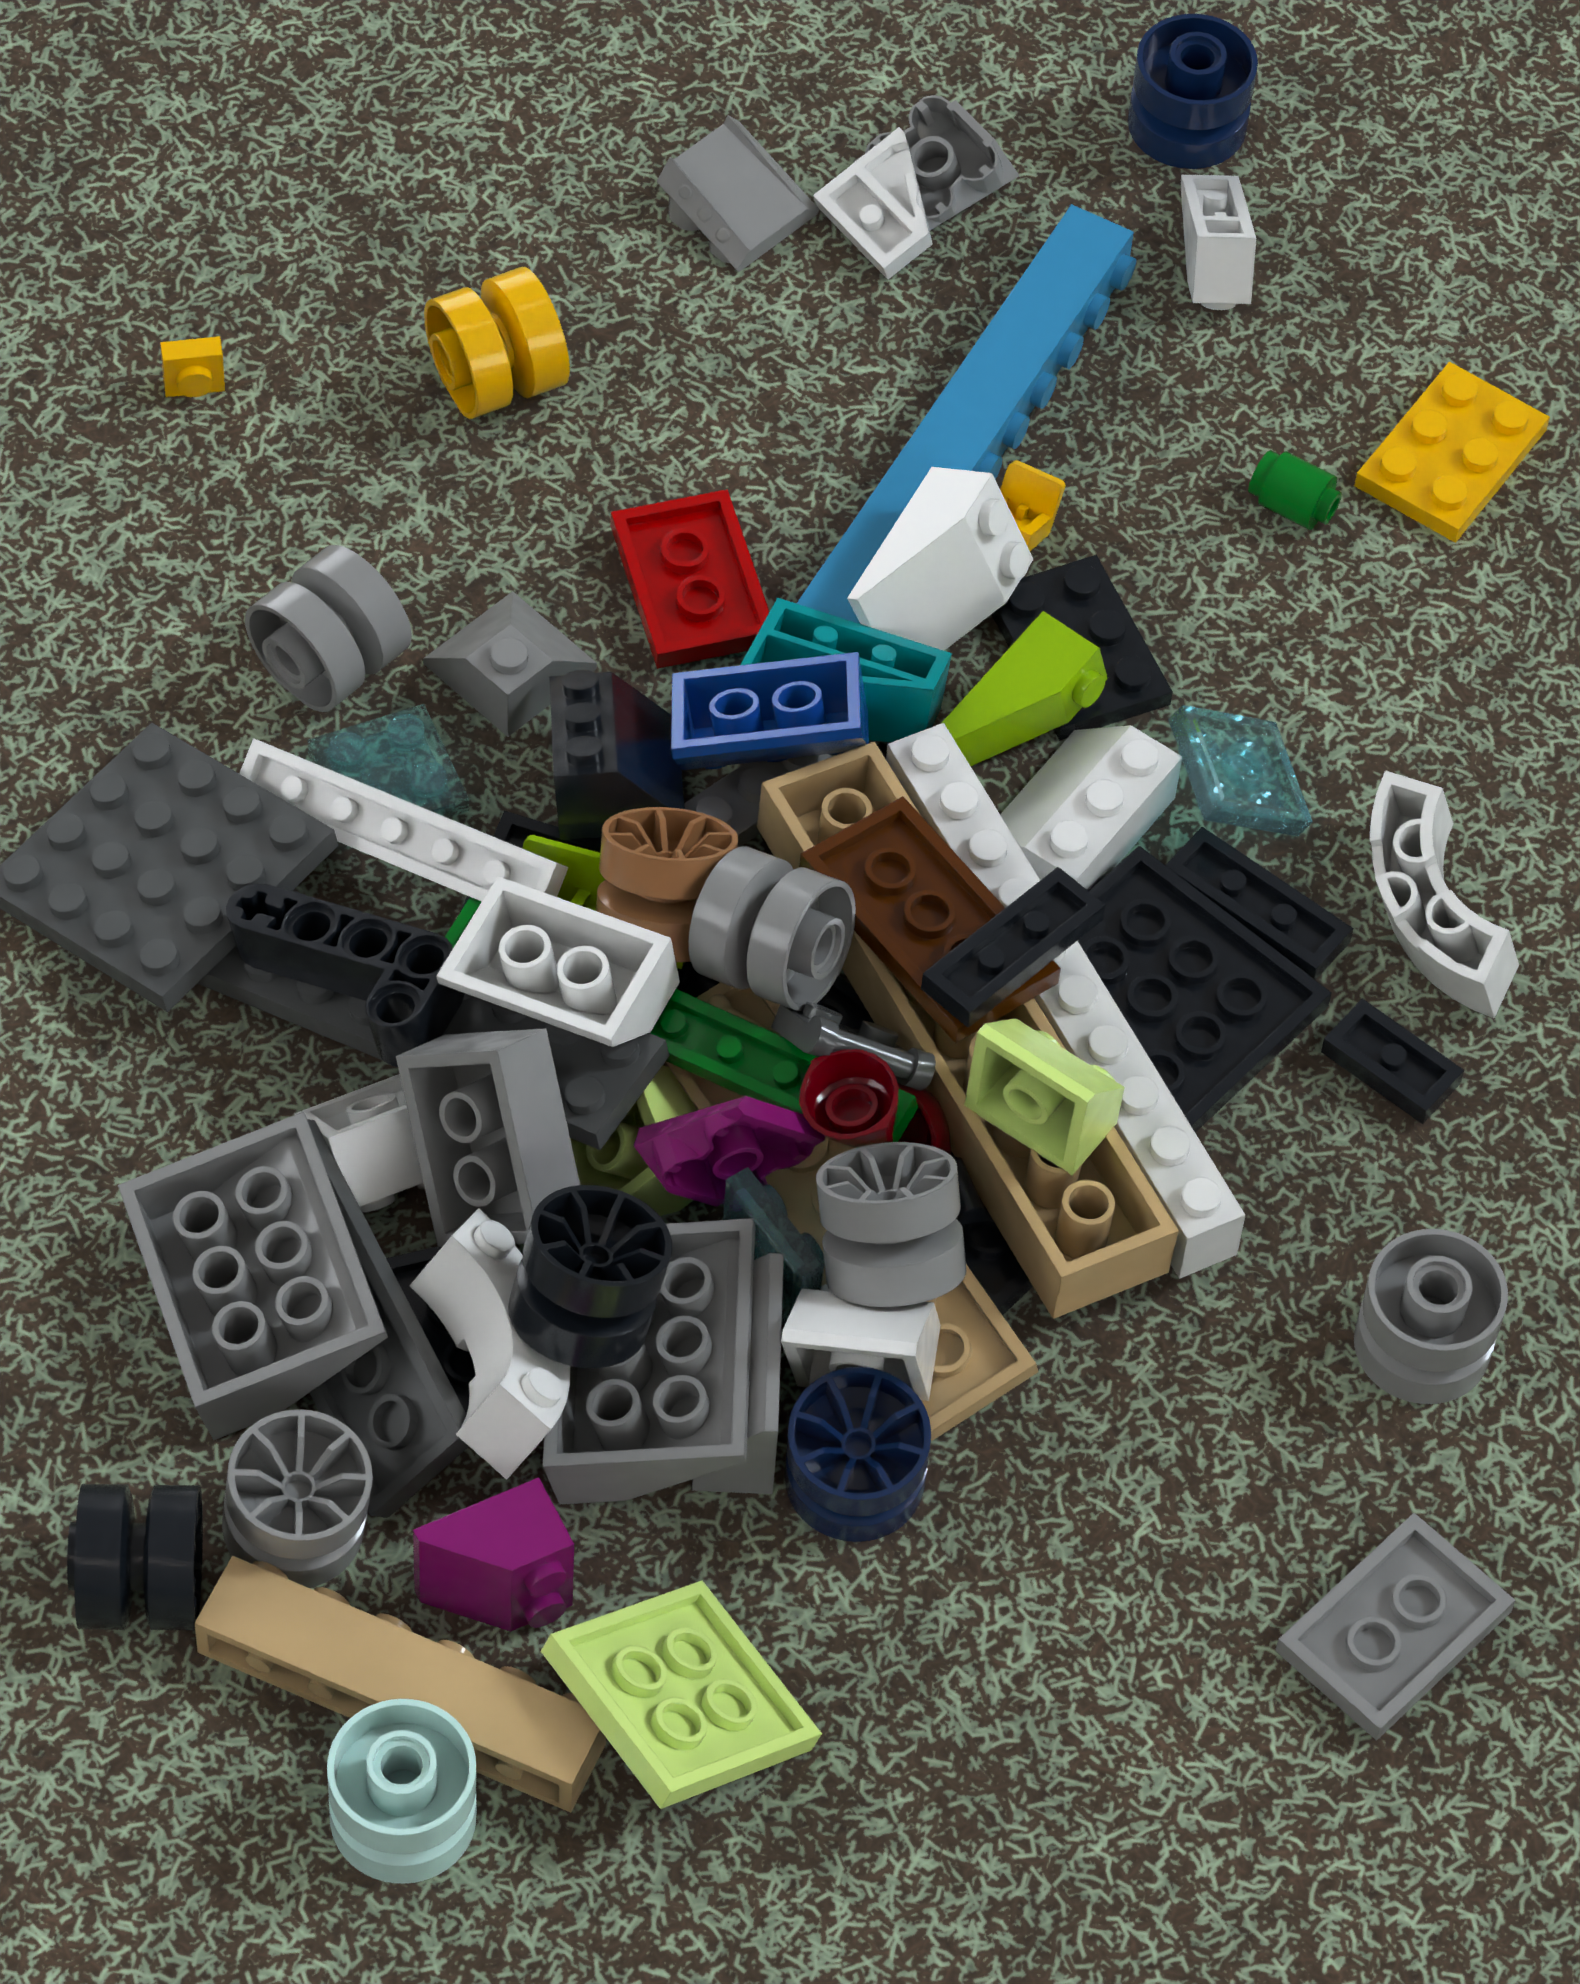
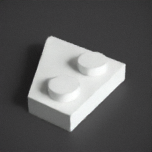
(880, 205)

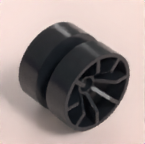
(589, 1276)
(116, 1556)

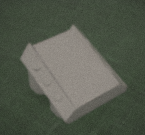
(951, 158)
(734, 195)

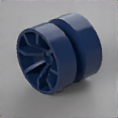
(1192, 91)
(857, 1454)

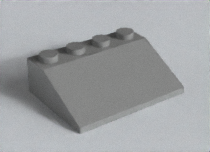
(253, 1272)
(682, 1396)

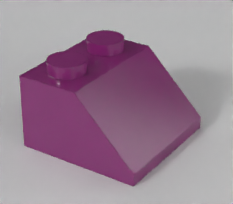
(498, 1560)

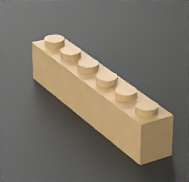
(353, 1659)

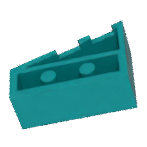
(900, 676)

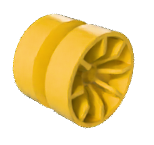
(497, 342)

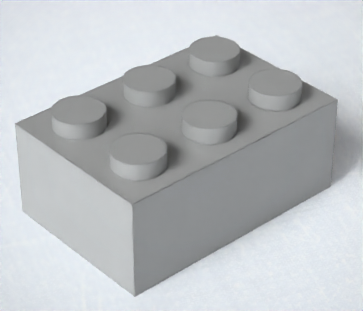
(487, 1127)

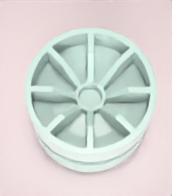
(402, 1790)

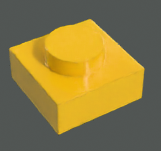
(192, 367)

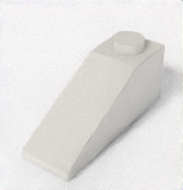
(1217, 241)

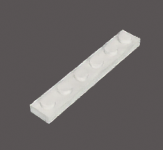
(399, 829)

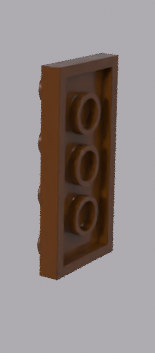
(915, 902)

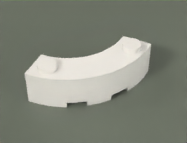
(1438, 933)
(515, 1388)

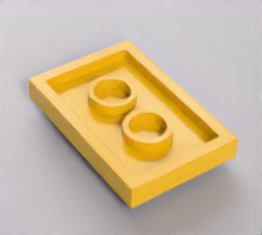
(1452, 451)

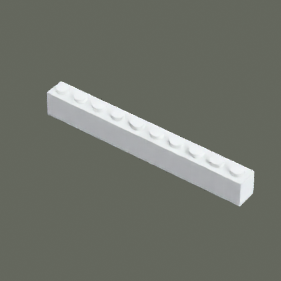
(1080, 1006)

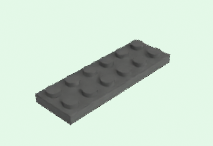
(397, 1390)

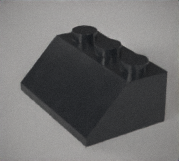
(608, 752)

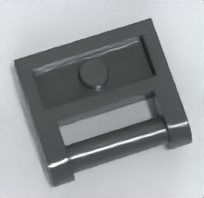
(820, 1033)

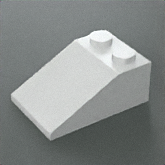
(944, 561)

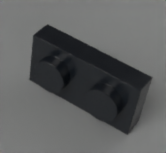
(1392, 1061)

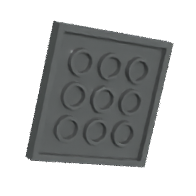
(147, 862)

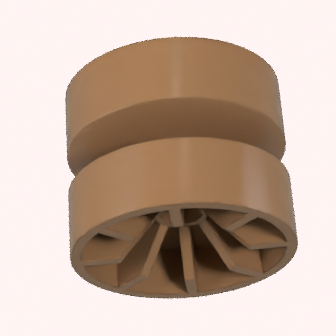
(657, 867)

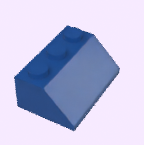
(768, 711)

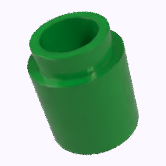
(1295, 489)

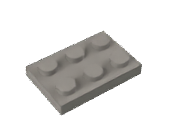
(1395, 1626)

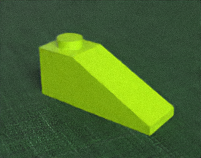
(1028, 690)

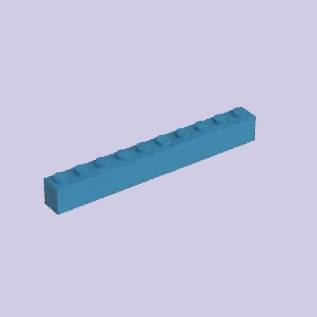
(993, 388)

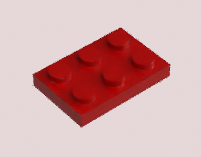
(690, 577)

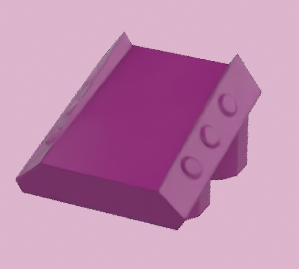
(707, 1146)

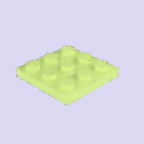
(681, 1693)

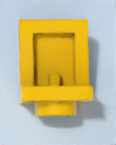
(1032, 500)

